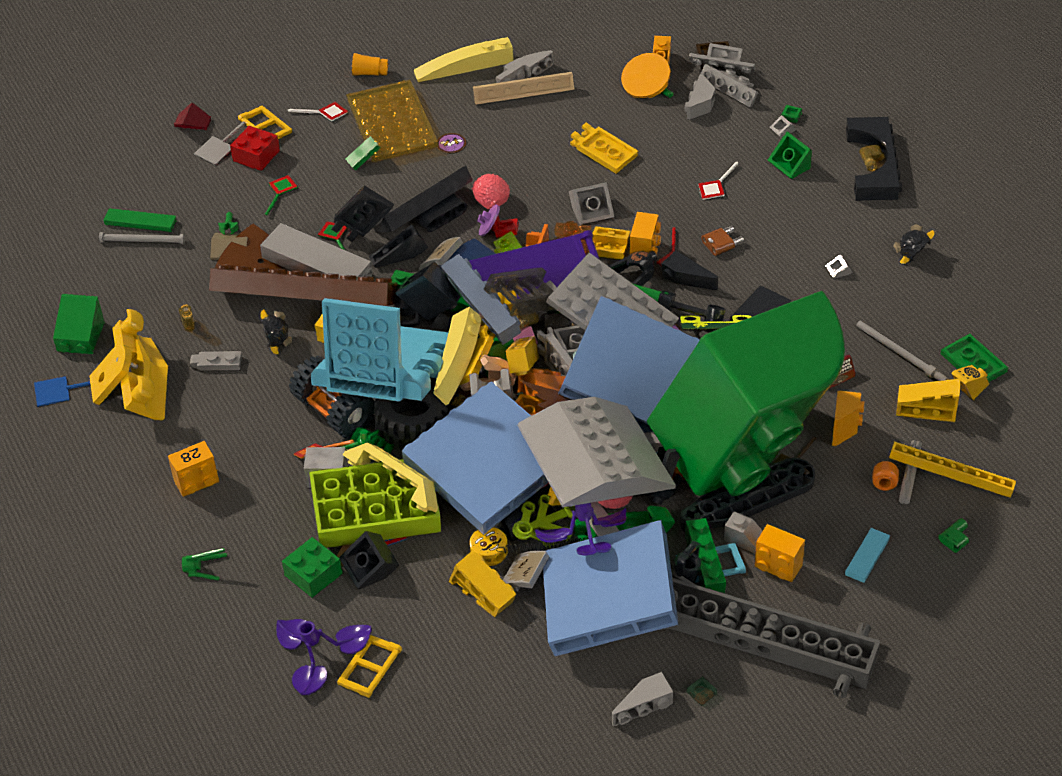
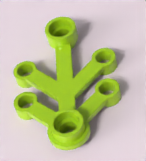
(542, 521)

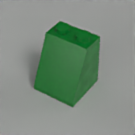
(78, 324)

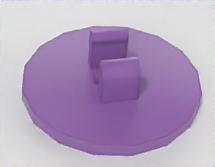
(487, 220)

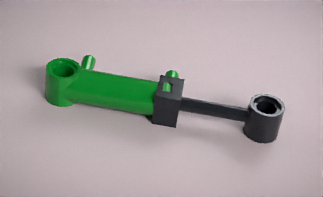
(667, 299)

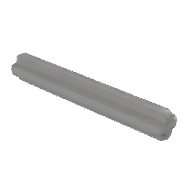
(909, 476)

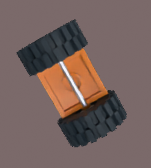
(341, 410)

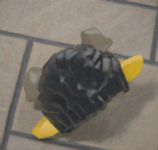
(913, 243)
(275, 330)

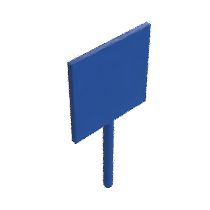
(54, 390)

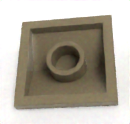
(220, 242)

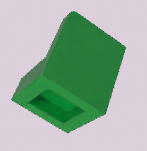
(661, 513)

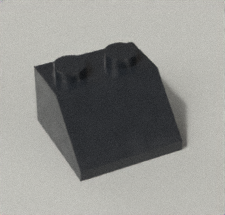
(368, 560)

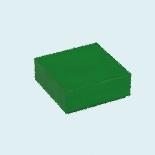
(792, 113)

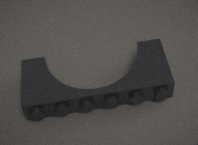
(884, 182)

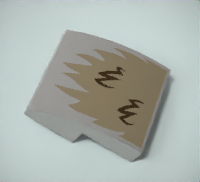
(443, 252)
(526, 569)

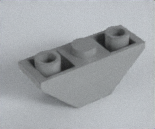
(700, 99)

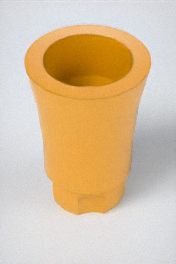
(368, 65)

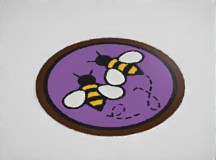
(451, 142)

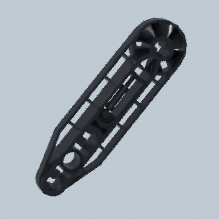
(781, 484)

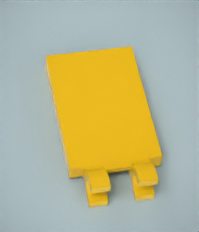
(603, 148)
(481, 348)

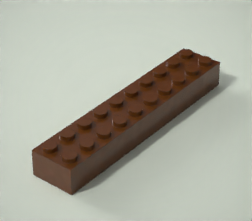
(303, 286)

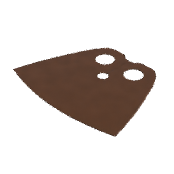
(247, 255)

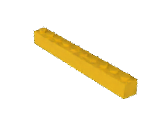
(952, 469)

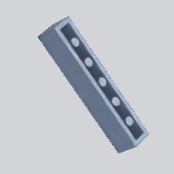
(488, 306)

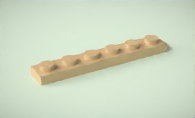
(523, 88)

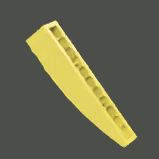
(467, 59)
(457, 353)

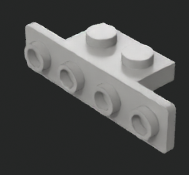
(724, 57)
(731, 84)

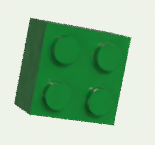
(312, 567)

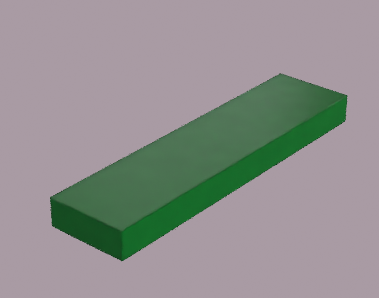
(140, 220)

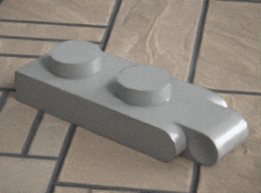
(216, 360)

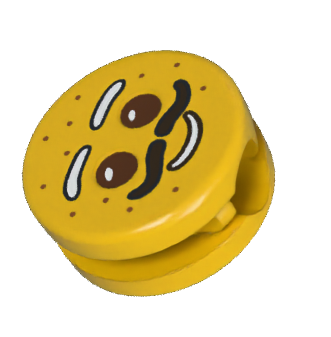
(488, 543)

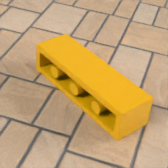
(522, 355)

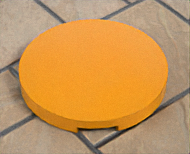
(646, 75)

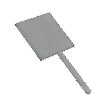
(215, 149)

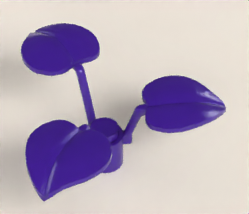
(584, 513)
(292, 633)

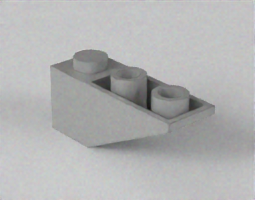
(647, 696)

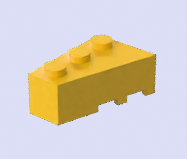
(929, 400)
(482, 583)

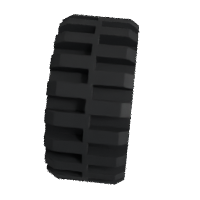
(403, 429)

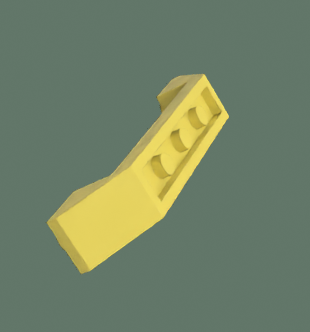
(425, 492)

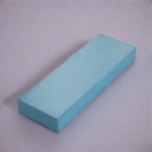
(867, 555)

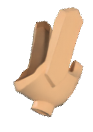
(494, 366)

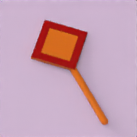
(301, 454)

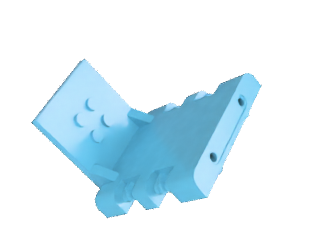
(374, 354)

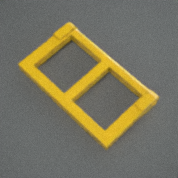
(272, 119)
(381, 670)

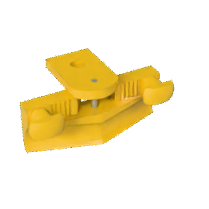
(146, 383)

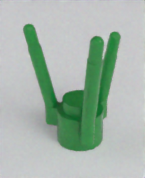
(193, 563)

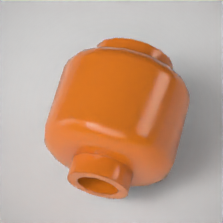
(885, 475)

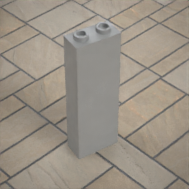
(308, 254)

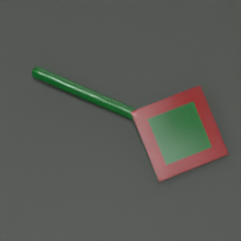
(280, 186)
(326, 232)

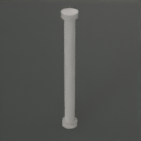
(142, 238)

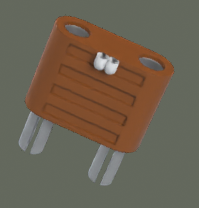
(719, 240)

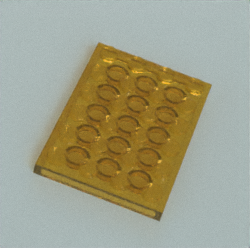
(392, 119)

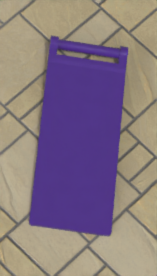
(555, 256)

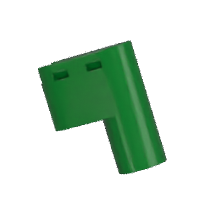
(953, 536)

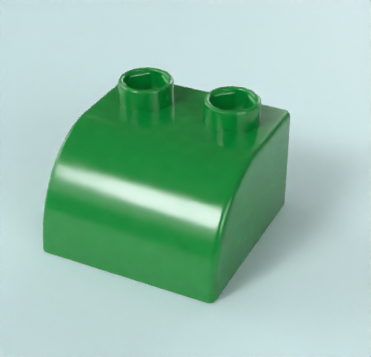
(749, 393)

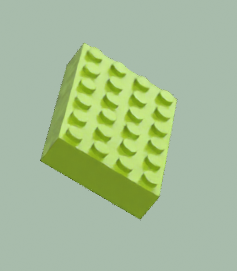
(366, 499)

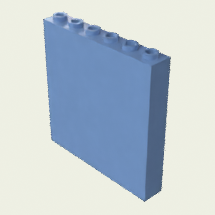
(626, 359)
(479, 458)
(611, 592)

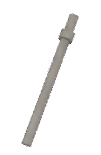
(929, 370)

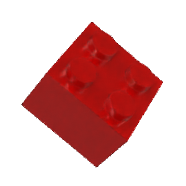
(255, 148)

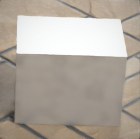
(322, 459)

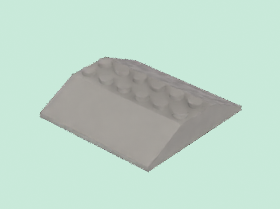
(593, 451)

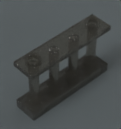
(518, 281)

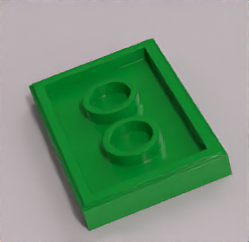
(969, 352)

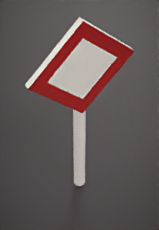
(331, 111)
(714, 188)

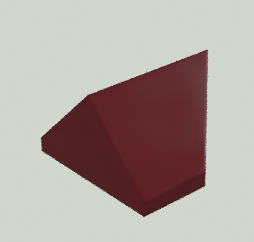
(193, 118)

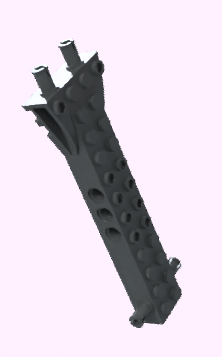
(776, 635)

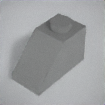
(742, 532)

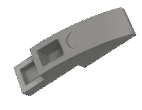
(526, 66)

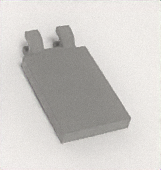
(554, 354)

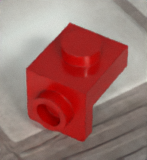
(505, 226)

